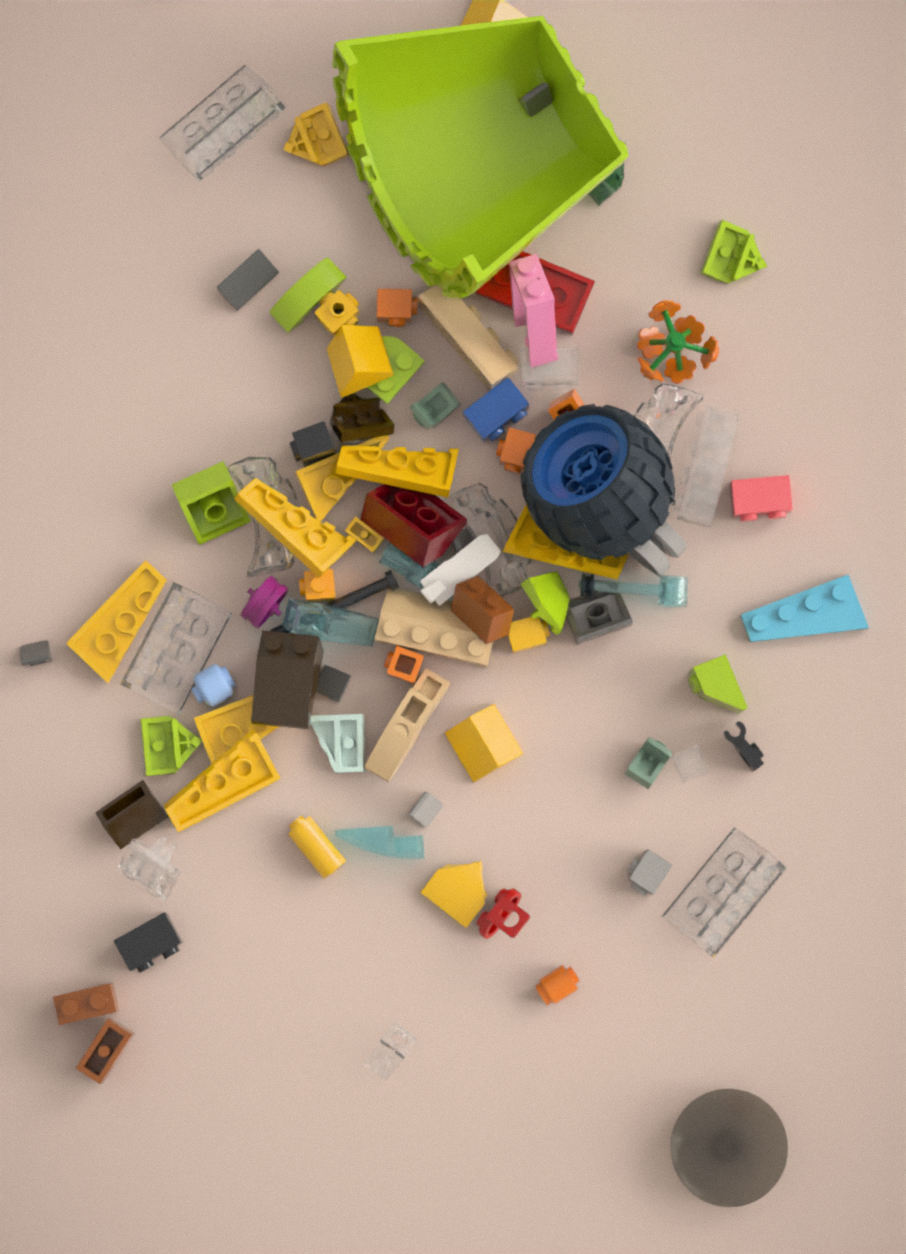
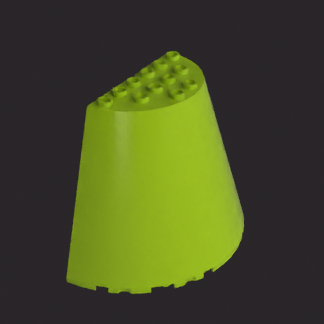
(454, 154)

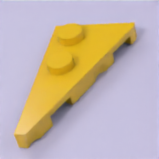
(323, 486)

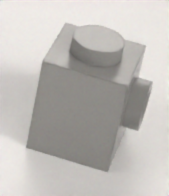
(648, 872)

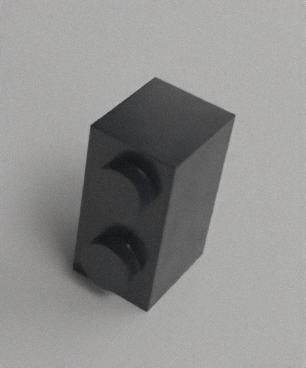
(312, 444)
(148, 942)

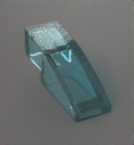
(330, 623)
(382, 842)

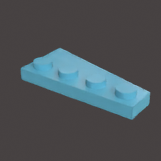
(818, 610)

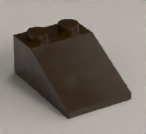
(286, 679)

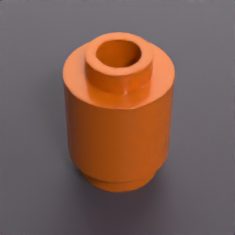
(557, 985)

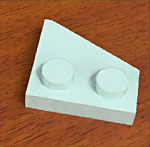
(342, 740)

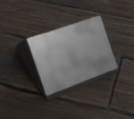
(597, 615)

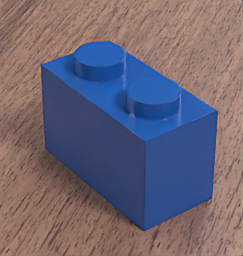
(496, 410)

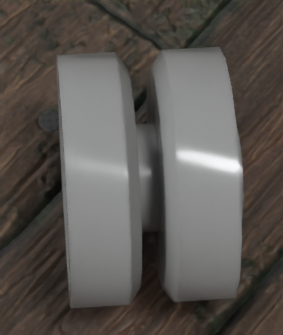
(651, 554)

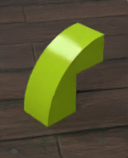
(306, 294)

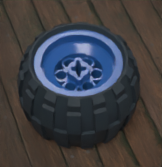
(598, 481)

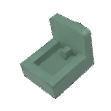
(435, 406)
(648, 762)

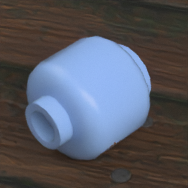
(213, 685)

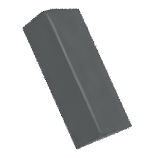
(247, 279)

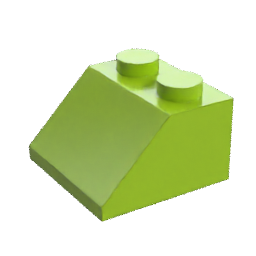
(210, 502)
(717, 684)

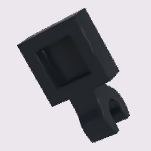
(750, 753)

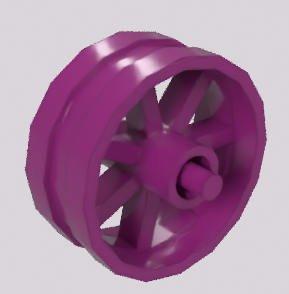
(264, 602)

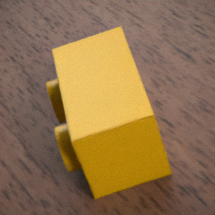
(364, 535)

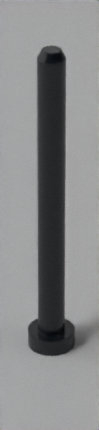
(358, 595)

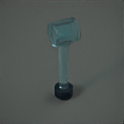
(671, 589)

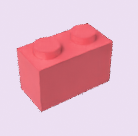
(761, 497)

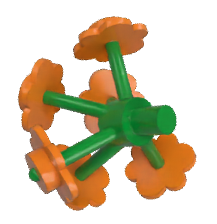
(685, 336)

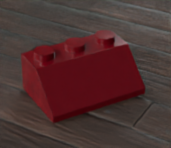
(412, 521)

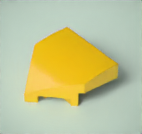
(317, 137)
(458, 890)

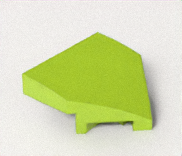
(732, 254)
(549, 598)
(166, 745)

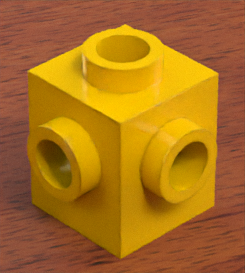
(333, 302)

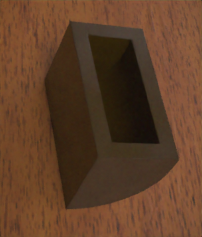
(131, 814)

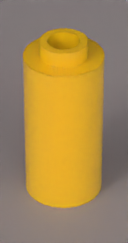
(315, 846)

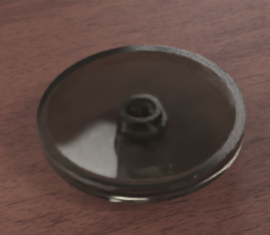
(728, 1147)

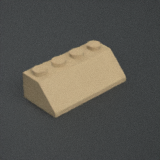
(469, 337)
(428, 628)

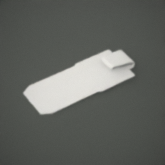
(466, 564)

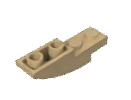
(406, 725)

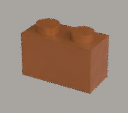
(482, 609)
(86, 1003)
(105, 1050)

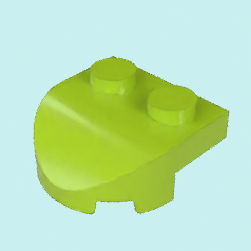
(404, 366)

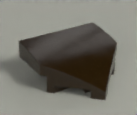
(360, 419)

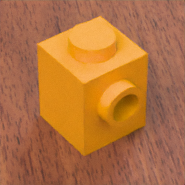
(318, 588)

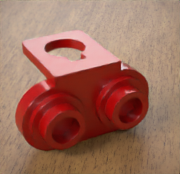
(506, 903)

